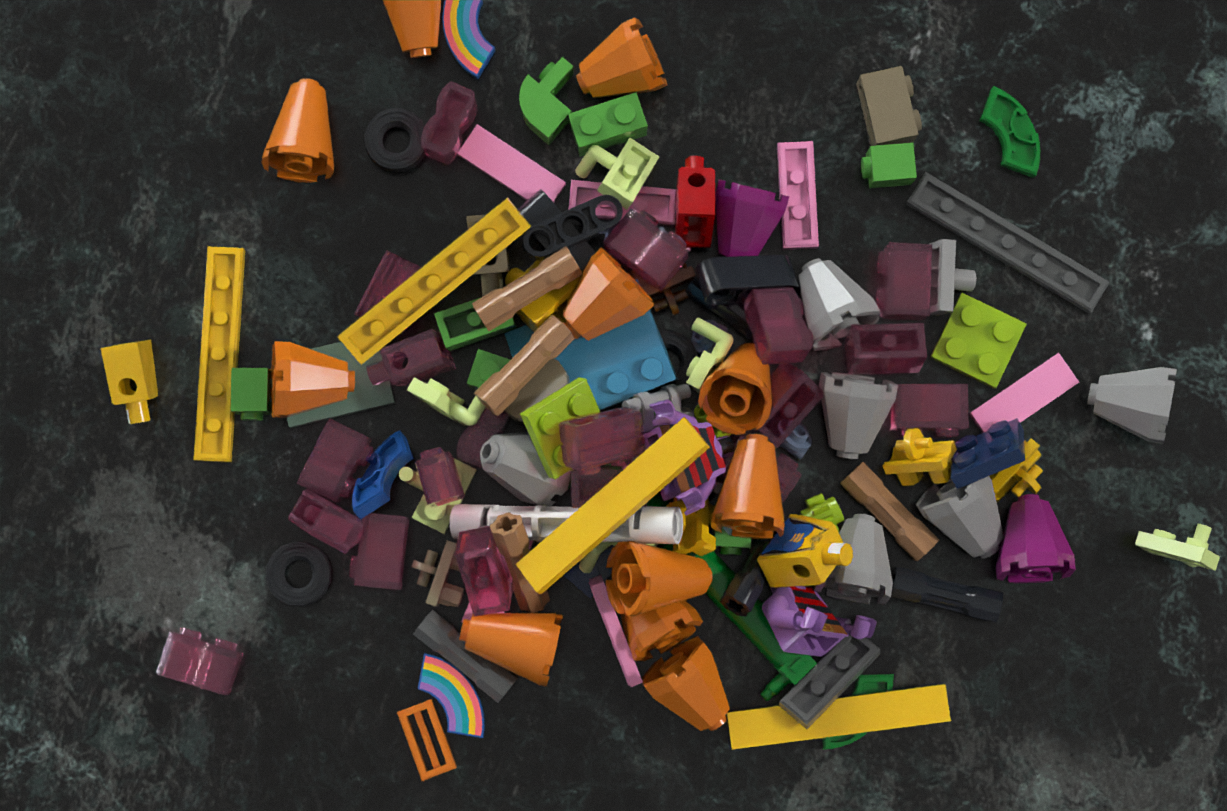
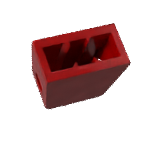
(695, 202)

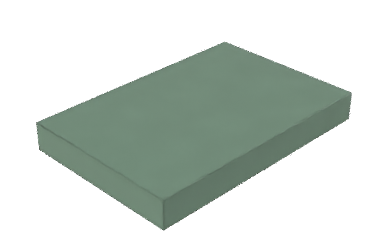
(362, 399)

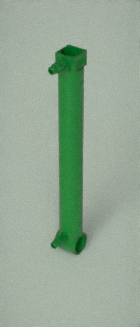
(754, 627)

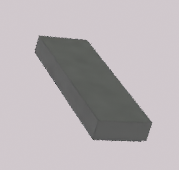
(828, 679)

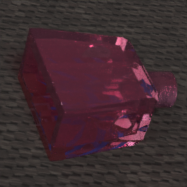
(425, 359)

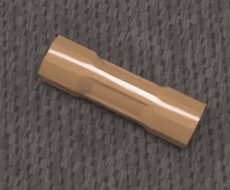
(504, 302)
(543, 346)
(885, 507)
(513, 545)

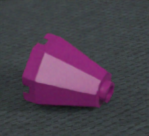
(746, 218)
(1033, 544)

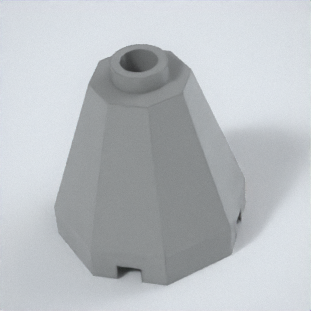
(833, 303)
(1136, 401)
(854, 410)
(517, 467)
(965, 515)
(869, 570)

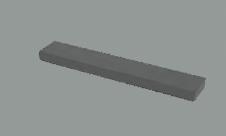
(1007, 243)

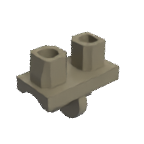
(440, 590)

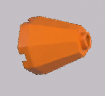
(622, 64)
(604, 298)
(306, 380)
(659, 629)
(689, 685)

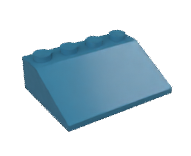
(614, 363)

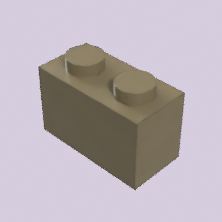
(888, 107)

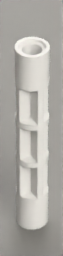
(645, 526)

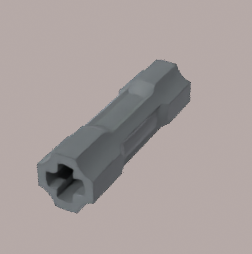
(444, 639)

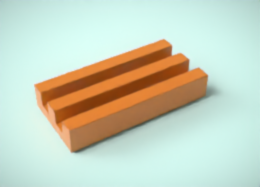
(416, 710)

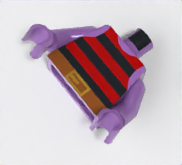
(699, 478)
(806, 623)

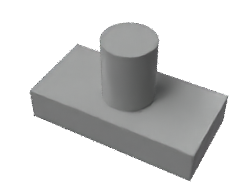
(947, 278)

